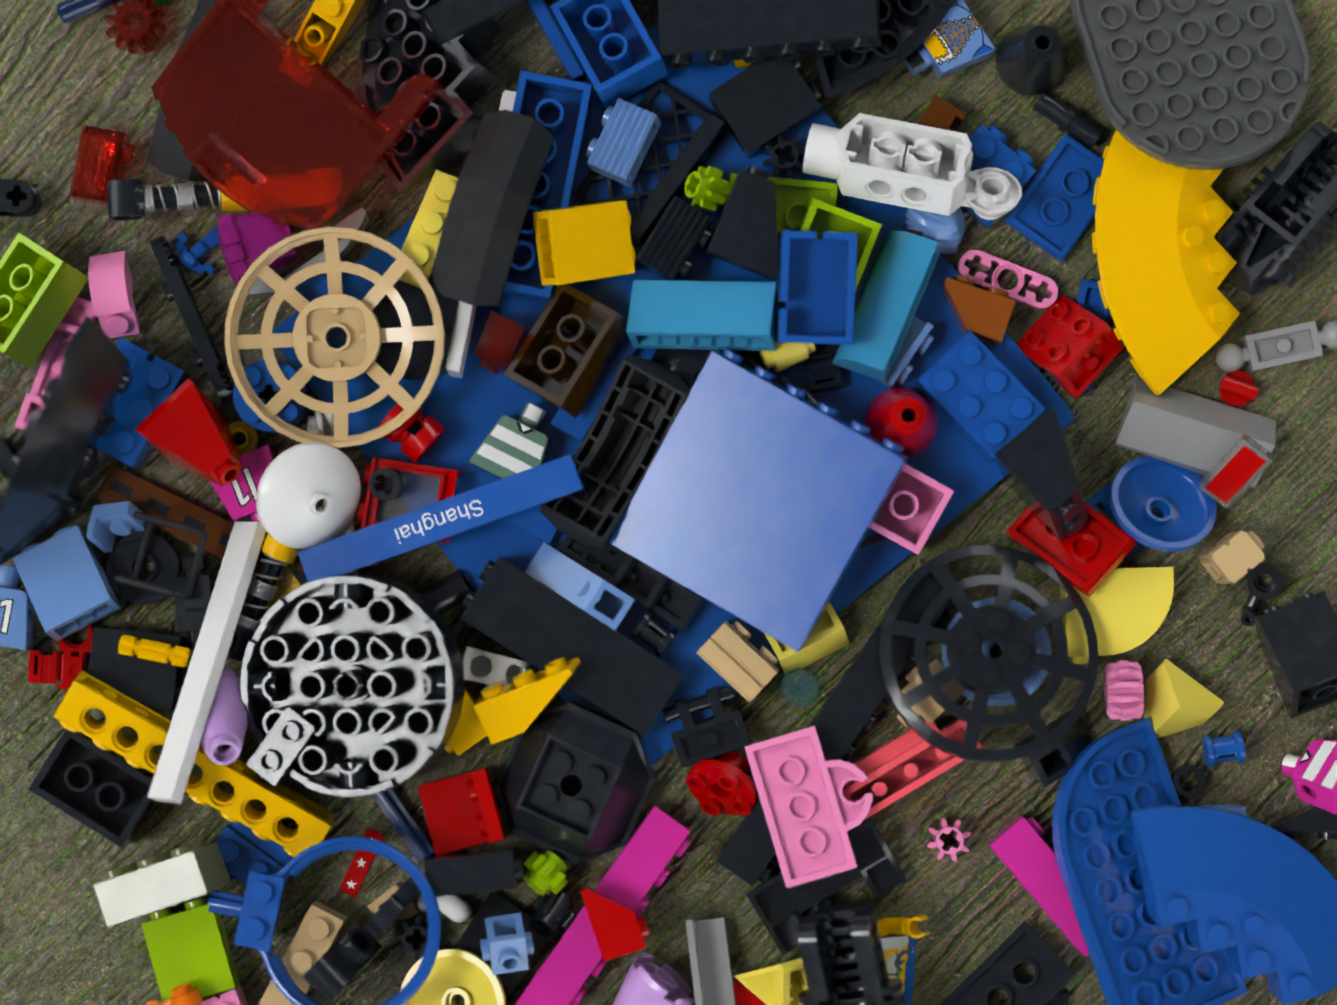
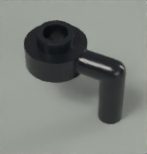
(1260, 592)

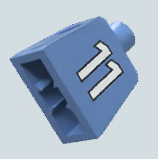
(15, 612)

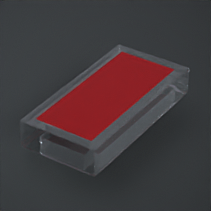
(1236, 471)

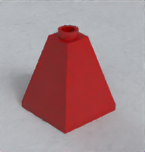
(193, 435)

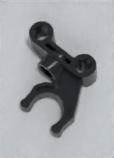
(357, 945)

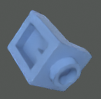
(112, 520)

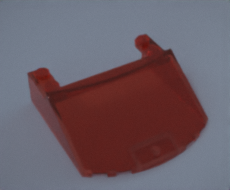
(275, 121)

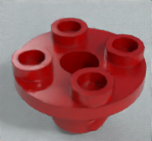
(723, 785)

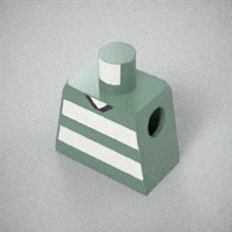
(513, 444)

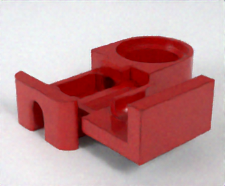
(60, 666)

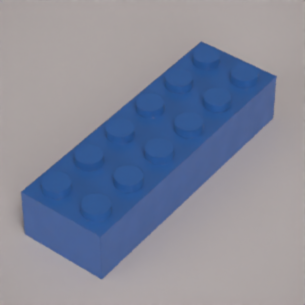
(563, 111)

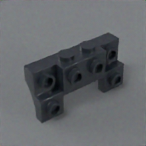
(781, 906)

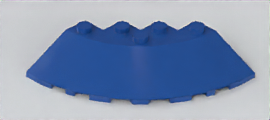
(1241, 892)

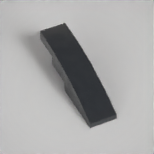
(636, 580)

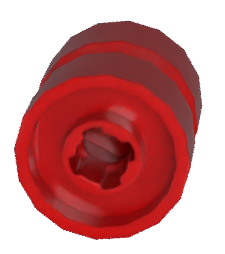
(419, 445)

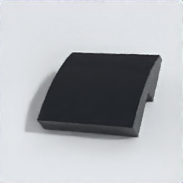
(497, 906)

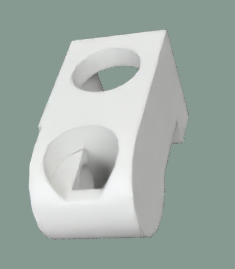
(491, 667)

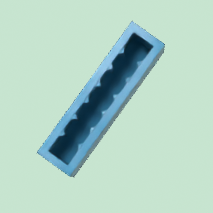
(889, 304)
(703, 315)

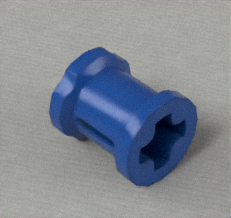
(1223, 749)

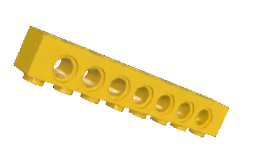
(203, 789)

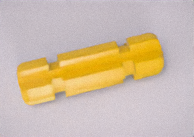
(154, 651)

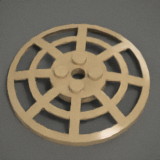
(312, 330)

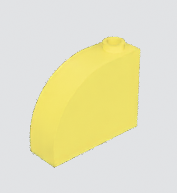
(1123, 611)

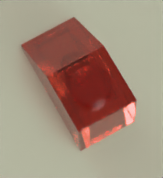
(499, 343)

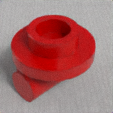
(1237, 388)

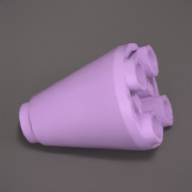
(226, 721)

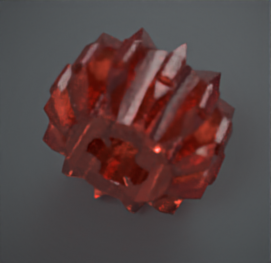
(125, 34)

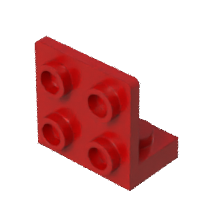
(1071, 345)
(461, 811)

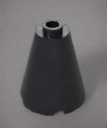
(1031, 59)

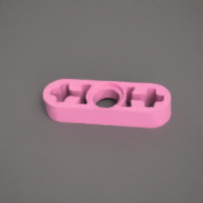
(1036, 279)

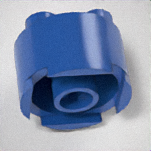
(262, 383)

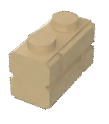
(1233, 556)
(738, 660)

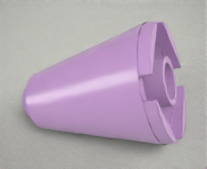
(653, 985)

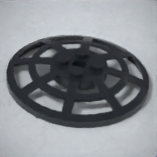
(975, 670)

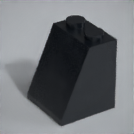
(749, 225)
(1043, 475)
(1302, 651)

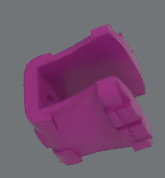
(246, 238)

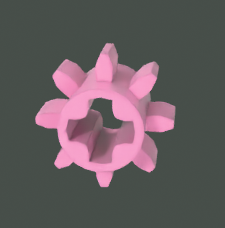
(959, 836)

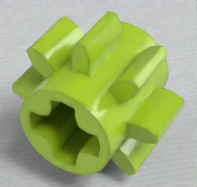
(707, 188)
(545, 873)

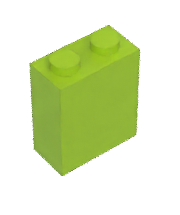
(190, 949)

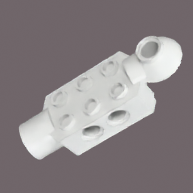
(908, 167)

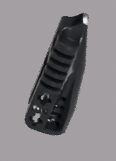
(1284, 215)
(852, 961)

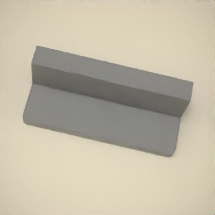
(710, 962)

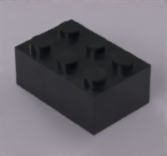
(95, 787)

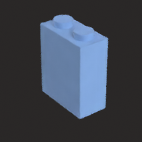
(66, 582)

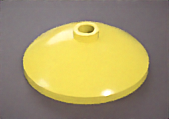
(458, 973)

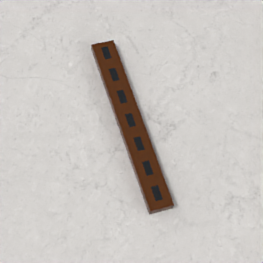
(150, 499)

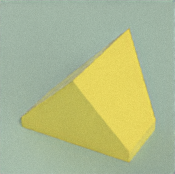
(1177, 700)
(777, 983)

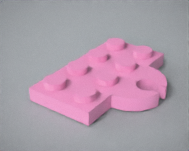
(807, 805)

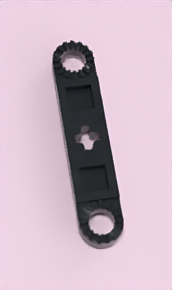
(177, 290)

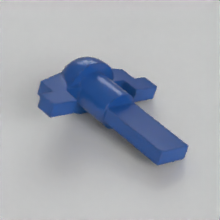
(190, 257)

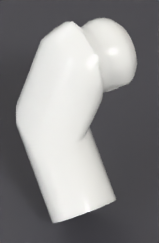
(451, 906)

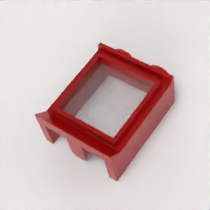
(421, 488)

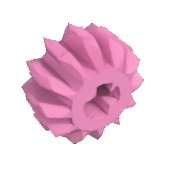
(1123, 690)

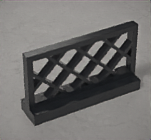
(694, 154)

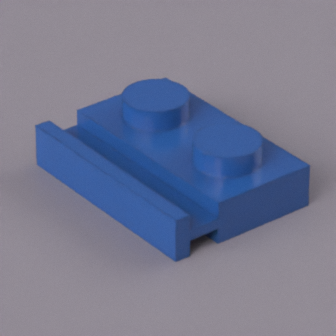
(247, 852)

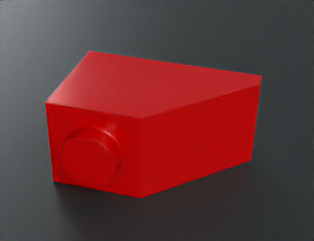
(614, 924)

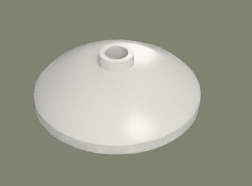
(294, 486)

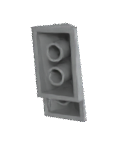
(1188, 428)

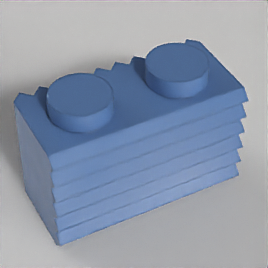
(623, 142)

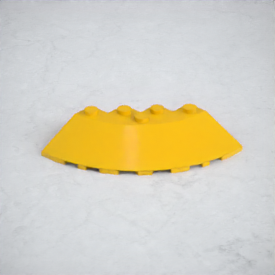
(1160, 260)

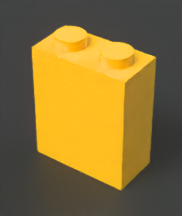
(584, 242)

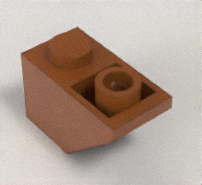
(979, 310)

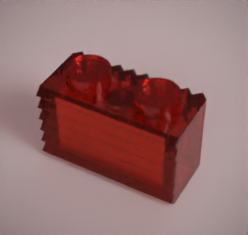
(99, 160)

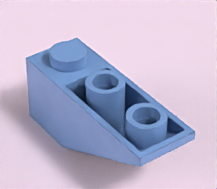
(580, 586)

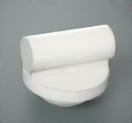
(321, 423)

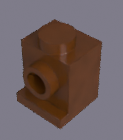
(942, 115)

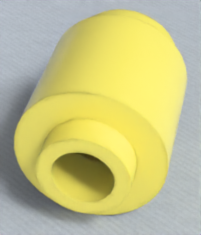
(786, 355)

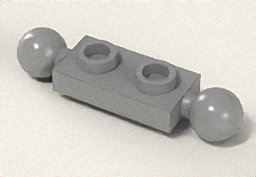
(1278, 347)

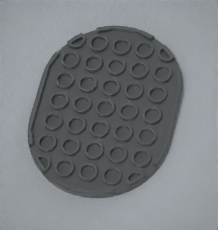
(1196, 76)

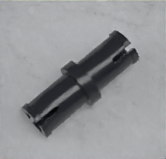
(1068, 119)

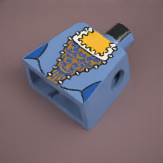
(952, 44)

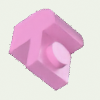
(112, 294)

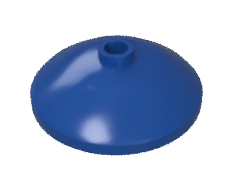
(1165, 490)

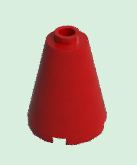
(886, 419)

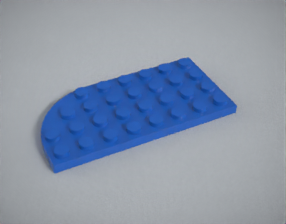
(1103, 878)

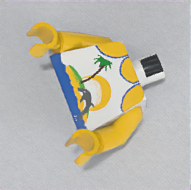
(898, 944)

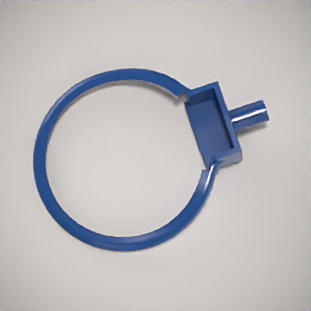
(262, 901)

